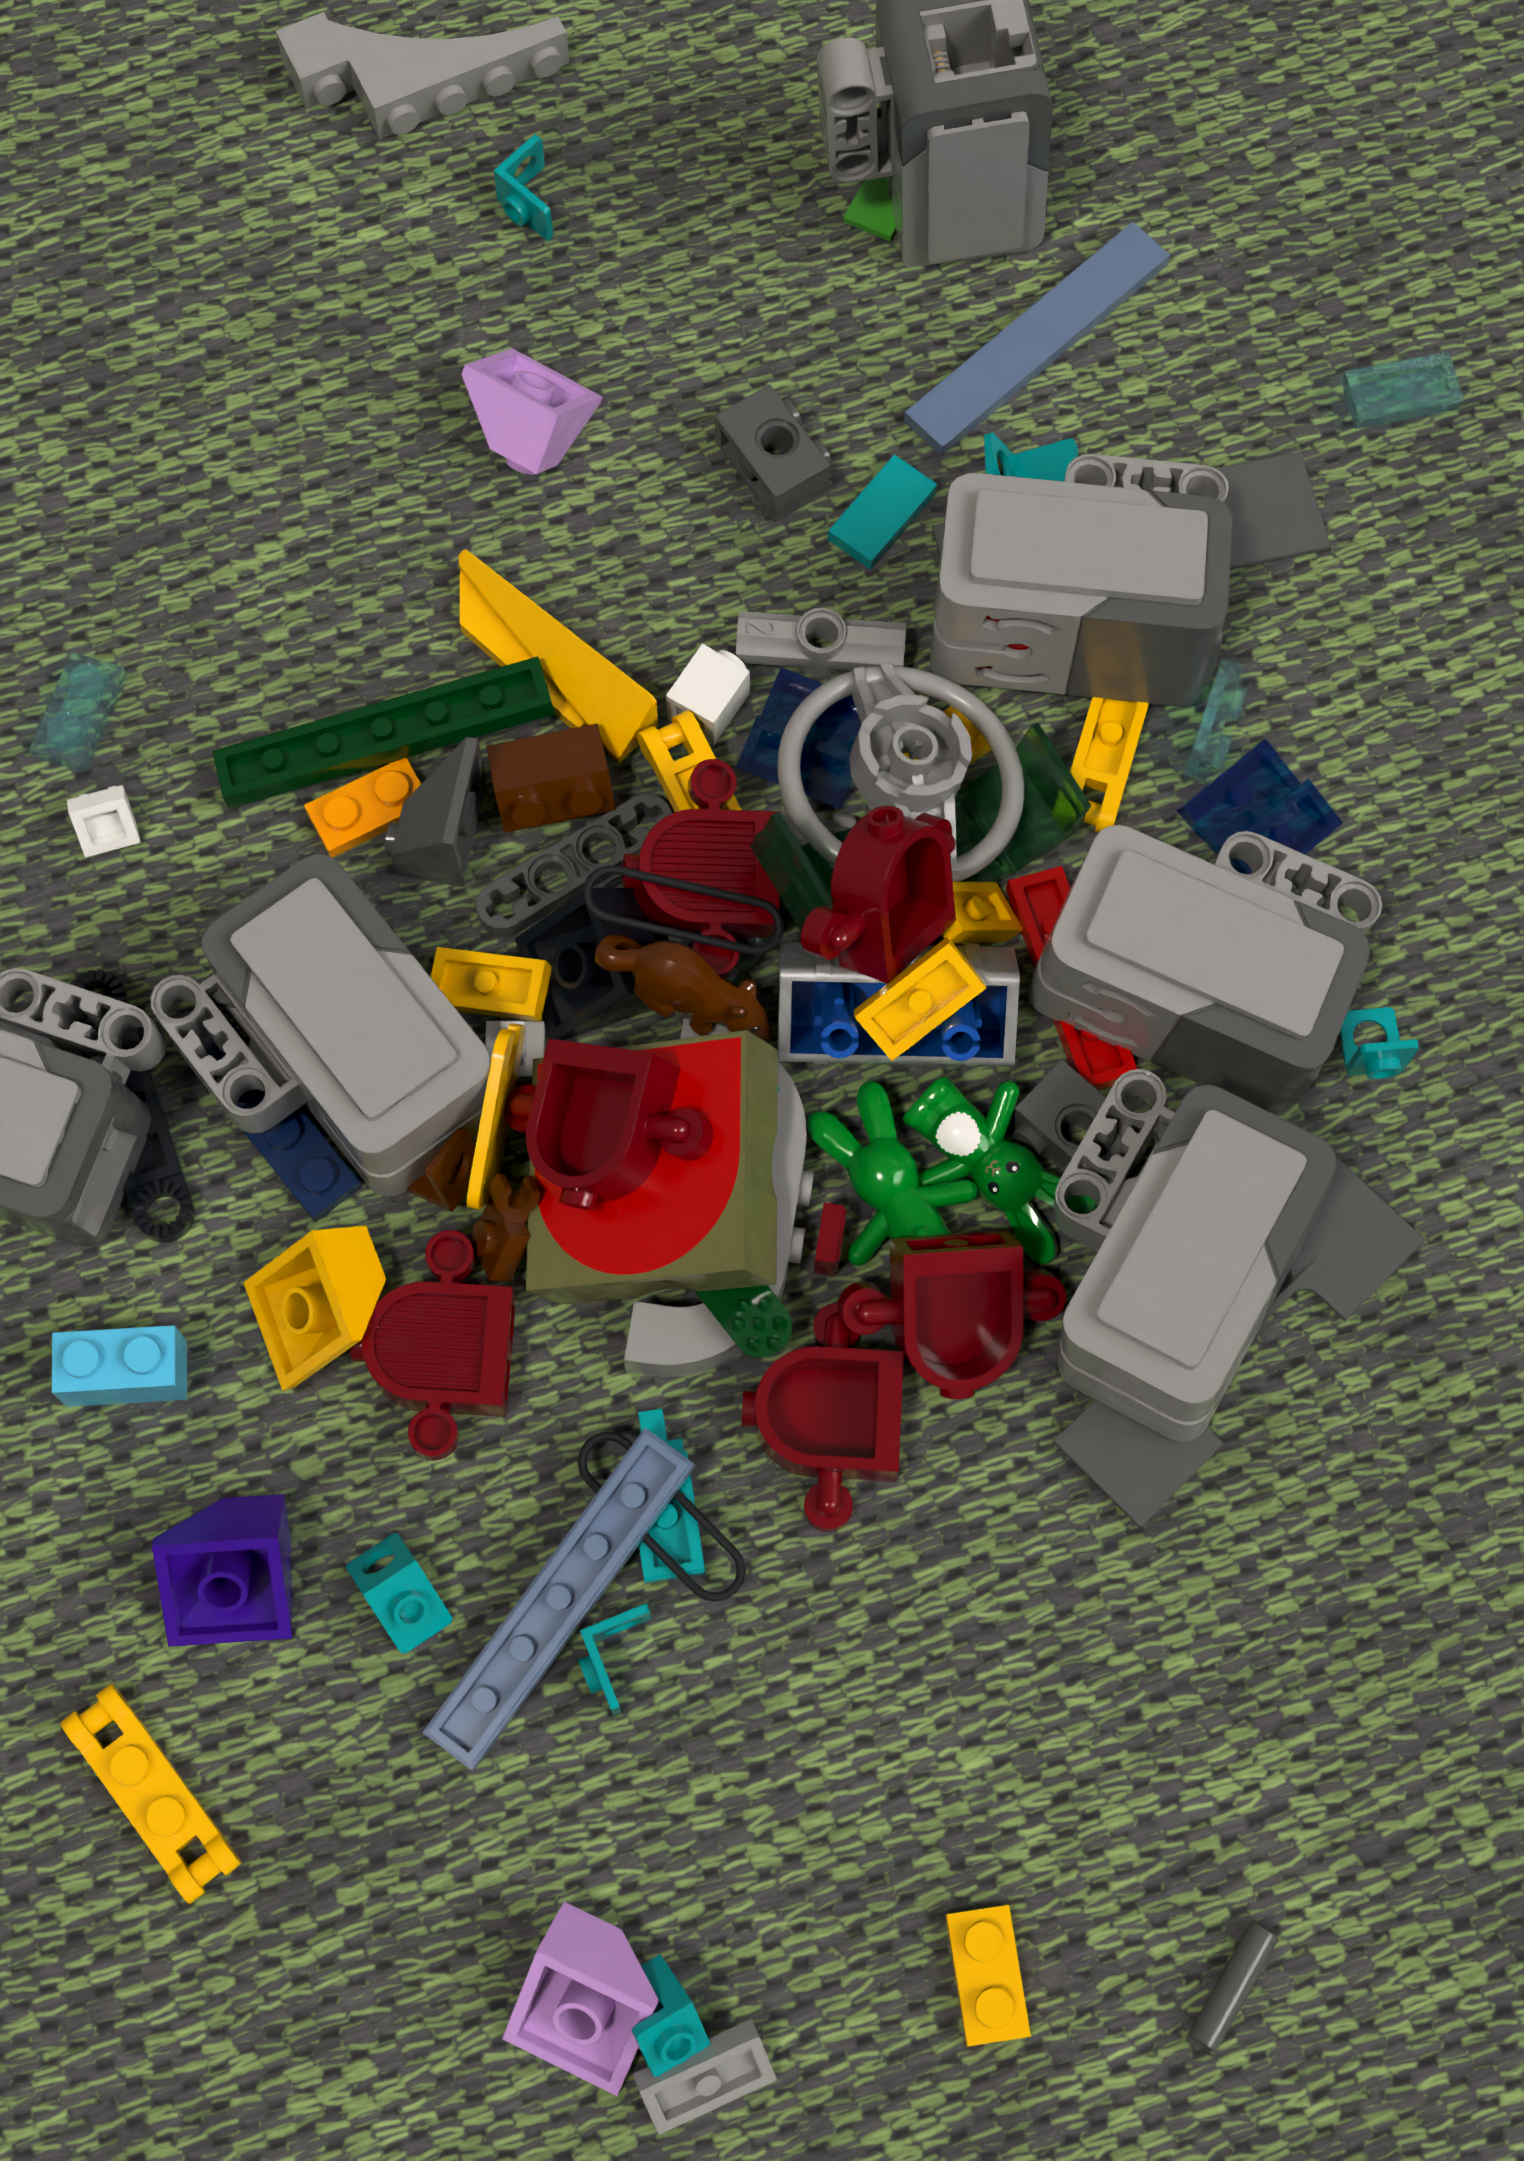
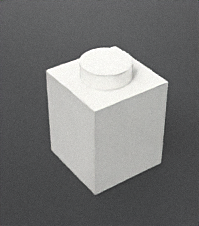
(712, 689)

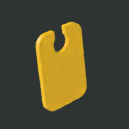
(493, 1126)

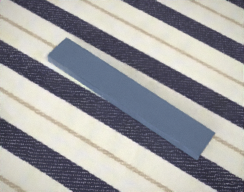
(1036, 338)
(559, 1599)

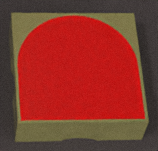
(690, 1221)

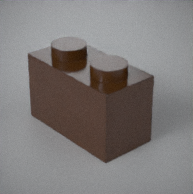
(550, 778)

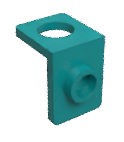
(515, 198)
(1043, 462)
(1376, 1059)
(400, 1594)
(592, 1664)

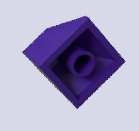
(227, 1573)

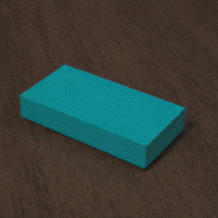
(882, 512)

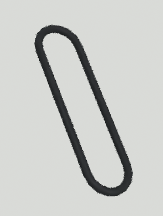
(688, 886)
(689, 1507)

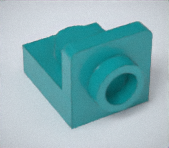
(674, 2028)

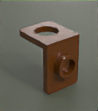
(447, 1173)

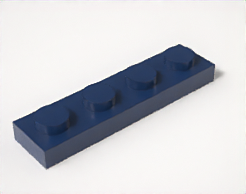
(298, 1154)

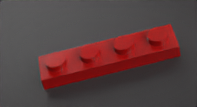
(1036, 903)

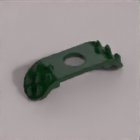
(751, 1318)

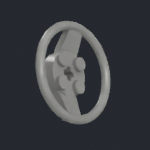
(901, 723)

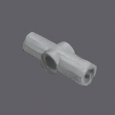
(786, 638)

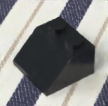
(580, 991)

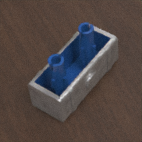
(821, 1027)

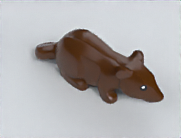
(680, 980)

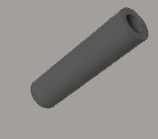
(1233, 1987)

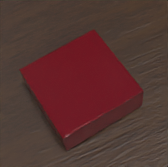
(830, 1239)

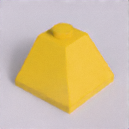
(316, 1300)

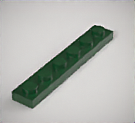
(382, 732)

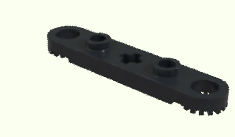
(159, 1166)

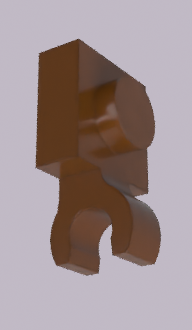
(501, 1232)

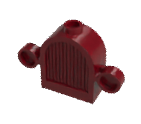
(712, 851)
(887, 894)
(603, 1120)
(955, 1306)
(442, 1346)
(830, 1416)

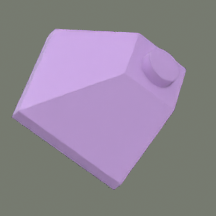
(527, 409)
(583, 2000)

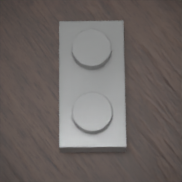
(708, 2079)

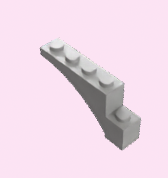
(414, 78)

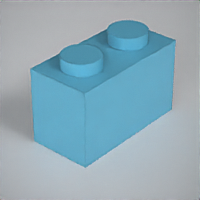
(119, 1366)

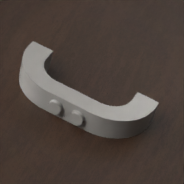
(690, 1339)

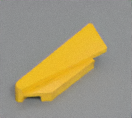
(578, 678)

